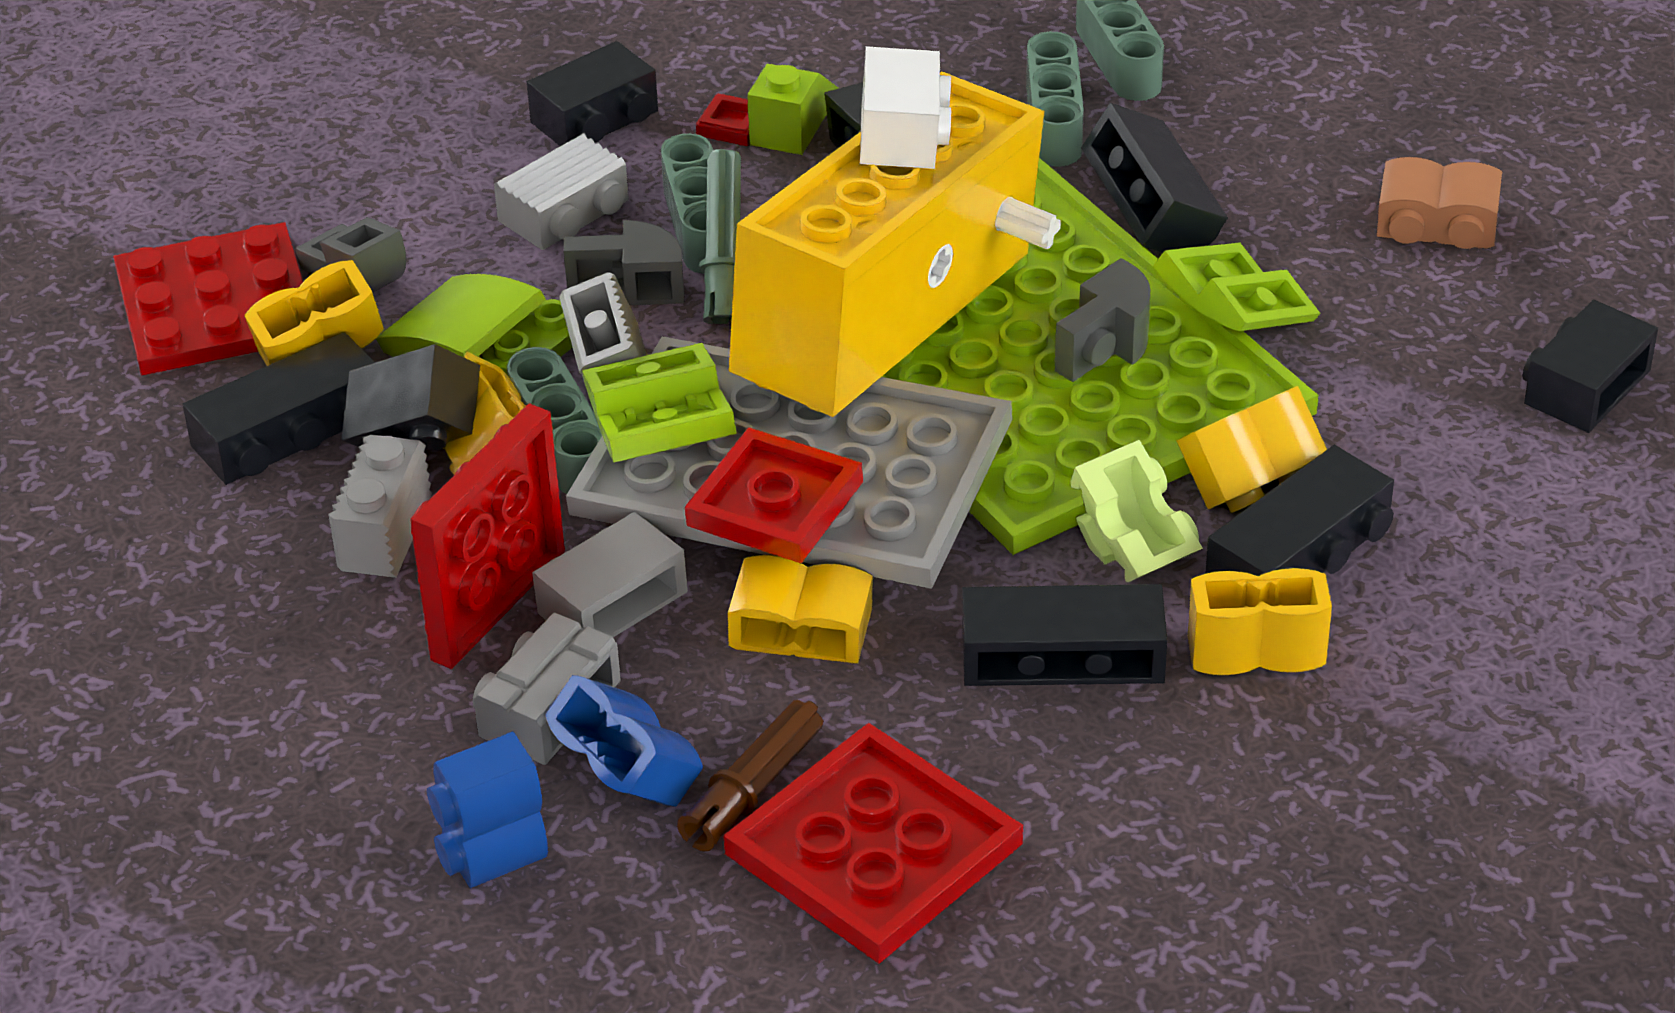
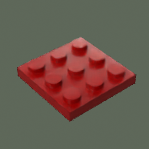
(193, 295)
(488, 535)
(873, 841)

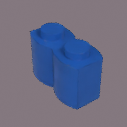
(624, 741)
(488, 810)

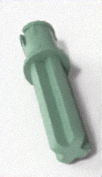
(721, 227)

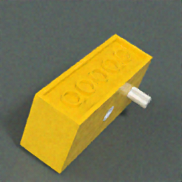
(876, 258)

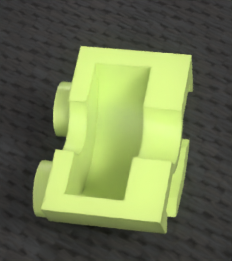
(1128, 513)

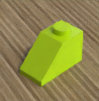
(786, 108)

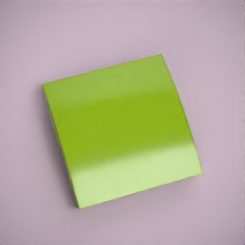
(1233, 289)
(463, 315)
(658, 402)

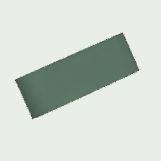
(1122, 46)
(1055, 88)
(685, 193)
(547, 383)

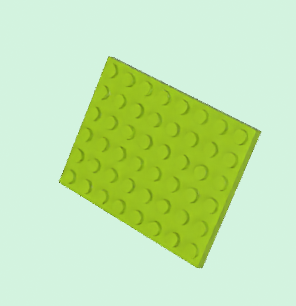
(1007, 351)

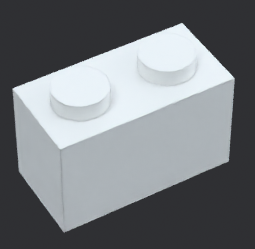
(903, 108)

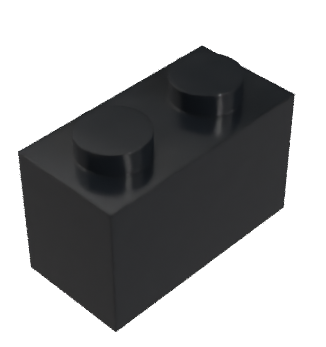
(593, 95)
(1589, 365)
(414, 397)

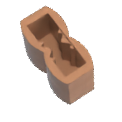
(1439, 202)

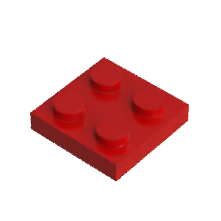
(774, 495)

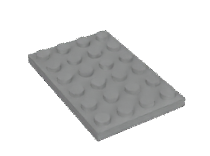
(918, 453)

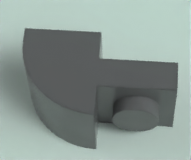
(372, 246)
(642, 259)
(1108, 321)

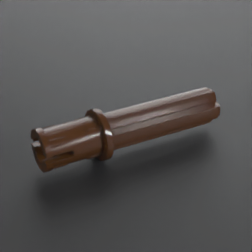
(737, 789)

